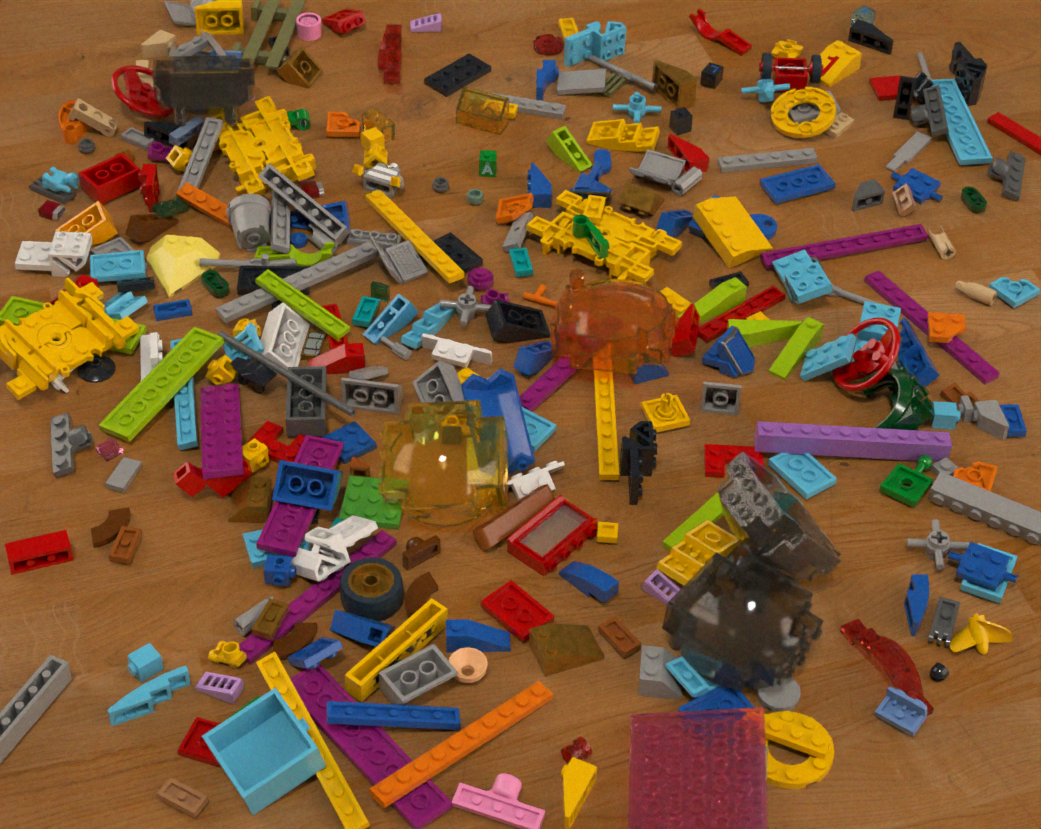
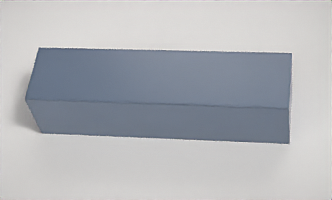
(186, 132)

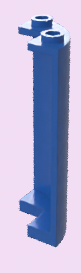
(501, 398)

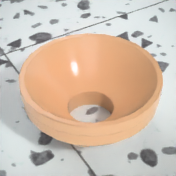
(469, 659)

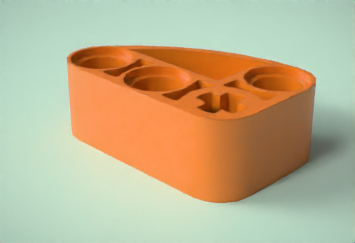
(71, 130)

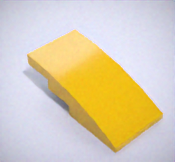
(623, 136)
(696, 550)

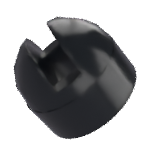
(938, 672)

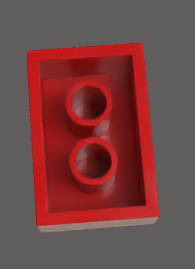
(110, 178)

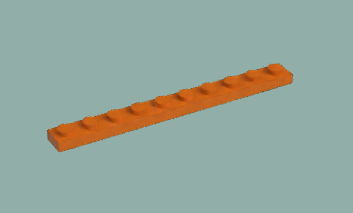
(460, 744)

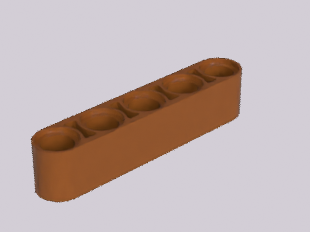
(513, 517)

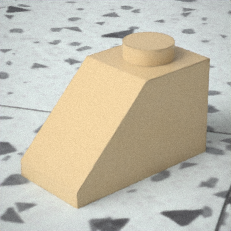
(158, 45)

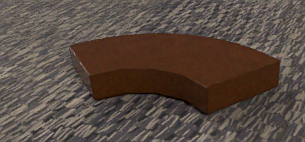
(110, 528)
(419, 592)
(299, 638)

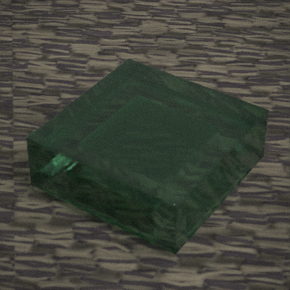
(380, 291)

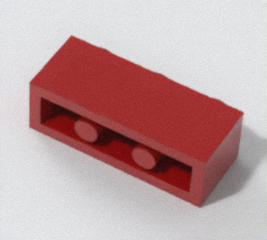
(39, 552)

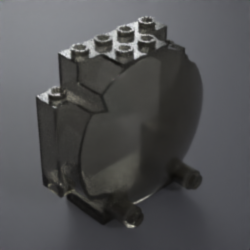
(204, 85)
(774, 522)
(742, 623)

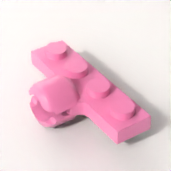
(499, 803)

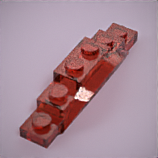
(390, 54)
(890, 657)

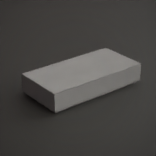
(137, 138)
(368, 372)
(123, 474)

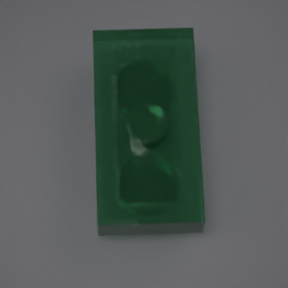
(170, 207)

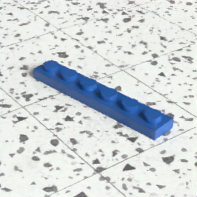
(392, 715)

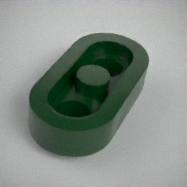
(973, 199)
(215, 283)

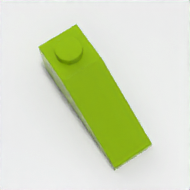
(568, 150)

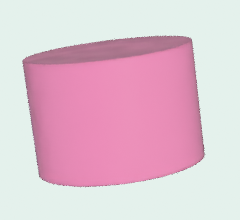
(309, 26)

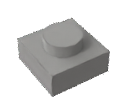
(965, 408)
(944, 466)

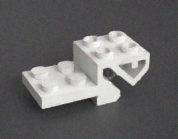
(61, 255)
(333, 544)

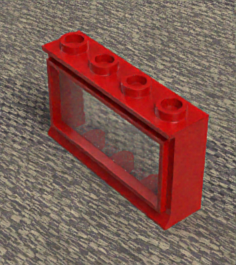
(551, 535)

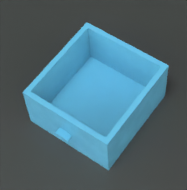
(264, 751)

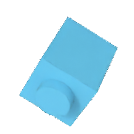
(945, 415)
(144, 662)

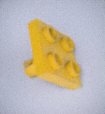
(665, 412)

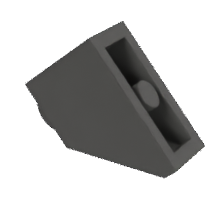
(868, 195)

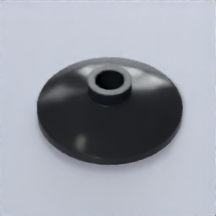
(97, 371)

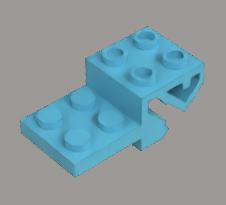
(591, 42)
(802, 277)
(875, 310)

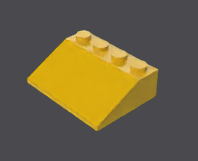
(730, 230)

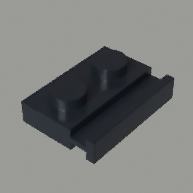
(142, 284)

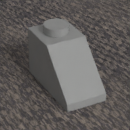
(990, 418)

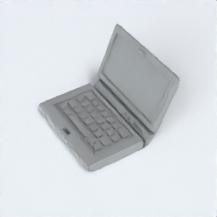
(184, 14)
(659, 168)
(402, 261)

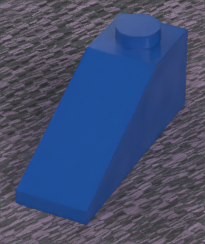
(674, 222)
(533, 357)
(471, 634)

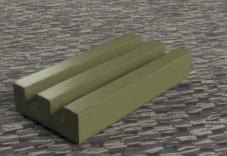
(610, 82)

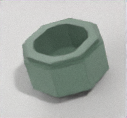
(475, 196)

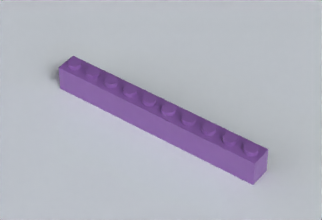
(850, 441)

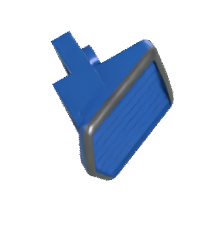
(590, 184)
(731, 354)

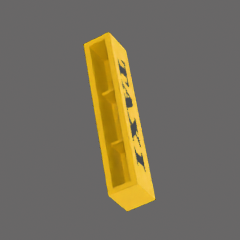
(402, 643)

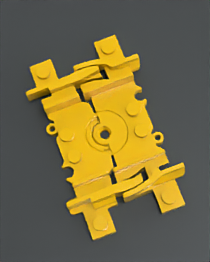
(261, 137)
(629, 244)
(77, 324)

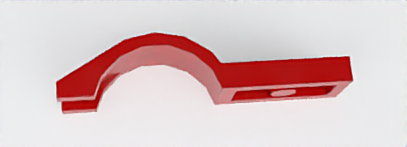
(727, 37)

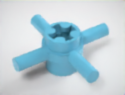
(765, 89)
(636, 107)

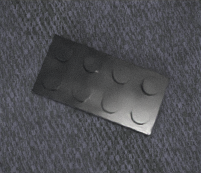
(457, 75)
(248, 275)

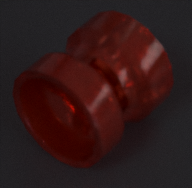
(578, 749)

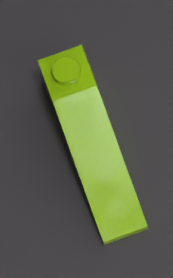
(721, 299)
(764, 331)
(795, 351)

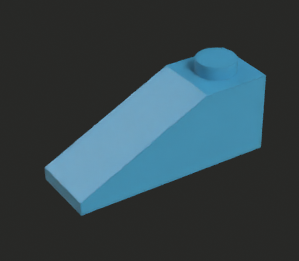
(391, 320)

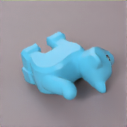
(59, 179)

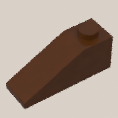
(148, 226)

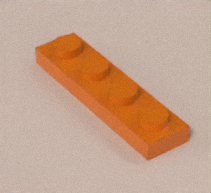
(204, 203)

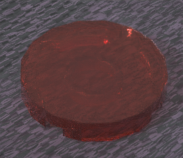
(548, 45)

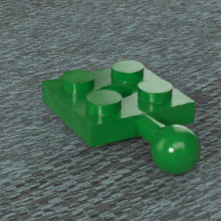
(901, 475)

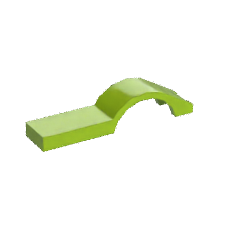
(302, 259)

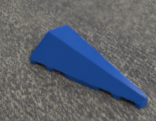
(337, 209)
(914, 356)

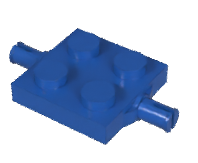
(921, 185)
(983, 566)

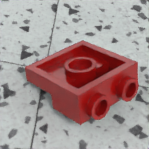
(345, 20)
(150, 184)

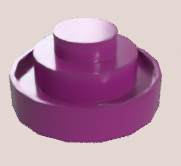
(480, 278)

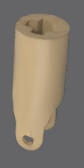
(942, 244)
(977, 292)

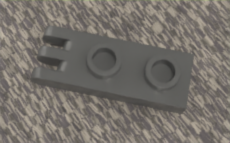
(61, 196)
(944, 620)

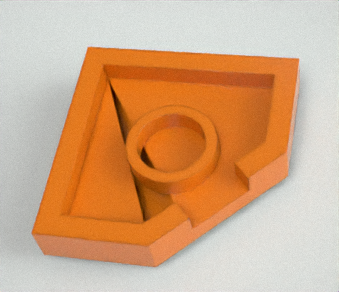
(341, 125)
(513, 207)
(944, 326)
(978, 474)

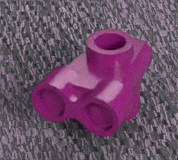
(158, 153)
(491, 295)

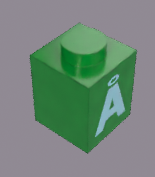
(487, 163)

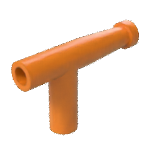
(537, 297)

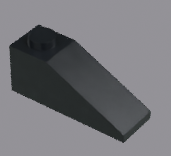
(870, 36)
(904, 97)
(160, 132)

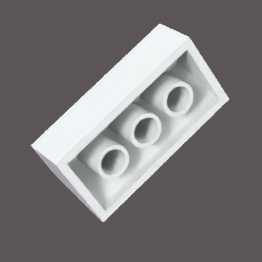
(284, 336)

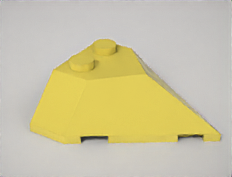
(177, 261)

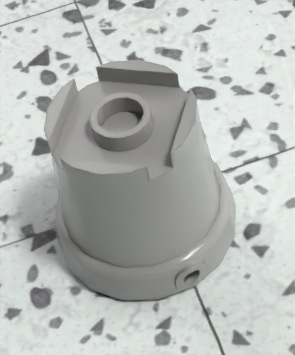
(250, 220)

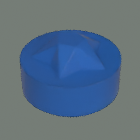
(298, 240)

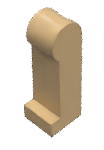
(93, 117)

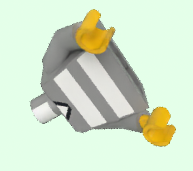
(381, 177)

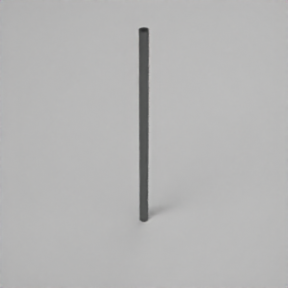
(288, 374)

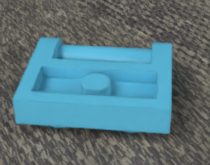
(252, 341)

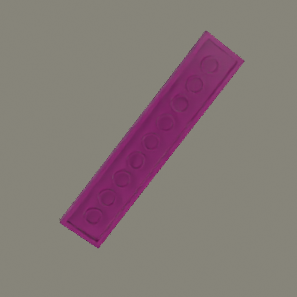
(368, 748)

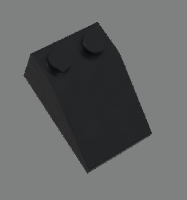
(516, 322)

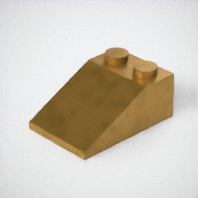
(674, 85)
(563, 647)

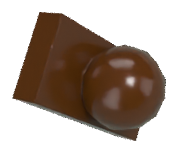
(419, 551)

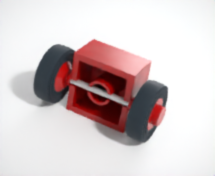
(791, 70)

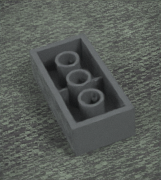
(303, 409)

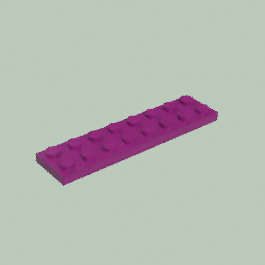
(221, 431)
(288, 521)

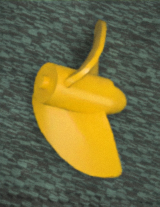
(980, 633)

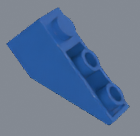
(539, 187)
(360, 628)

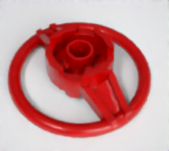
(139, 96)
(870, 358)

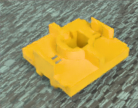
(787, 49)

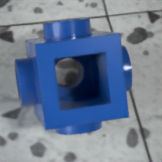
(279, 570)

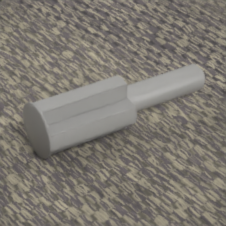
(397, 348)

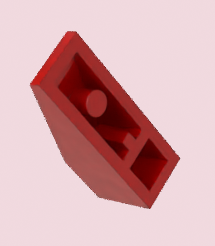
(692, 154)
(686, 333)
(341, 359)

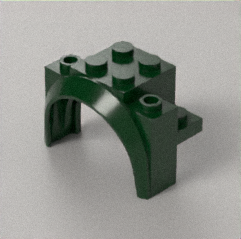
(909, 399)

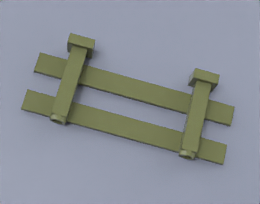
(266, 14)

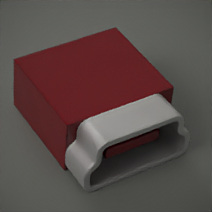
(313, 189)
(51, 210)

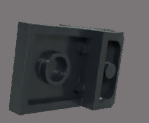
(968, 73)
(637, 457)

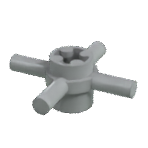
(466, 306)
(937, 544)

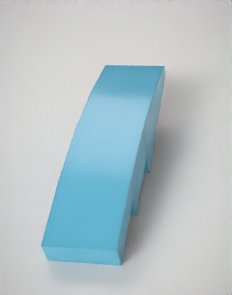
(430, 324)
(142, 699)

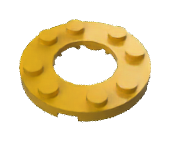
(791, 98)
(802, 774)

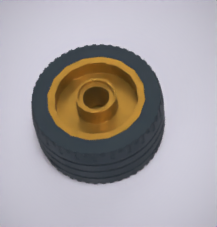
(371, 588)

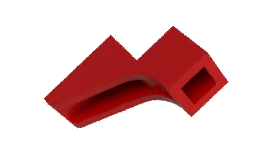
(191, 480)

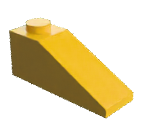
(577, 784)

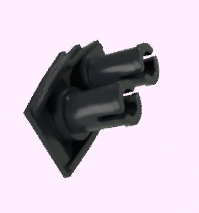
(918, 92)
(253, 372)

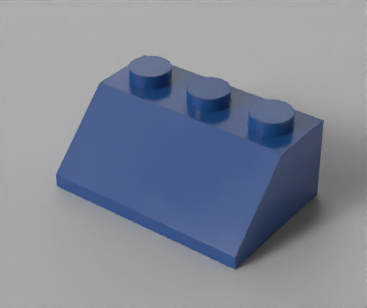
(307, 485)

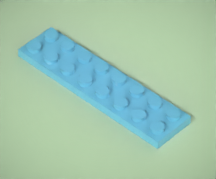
(963, 132)

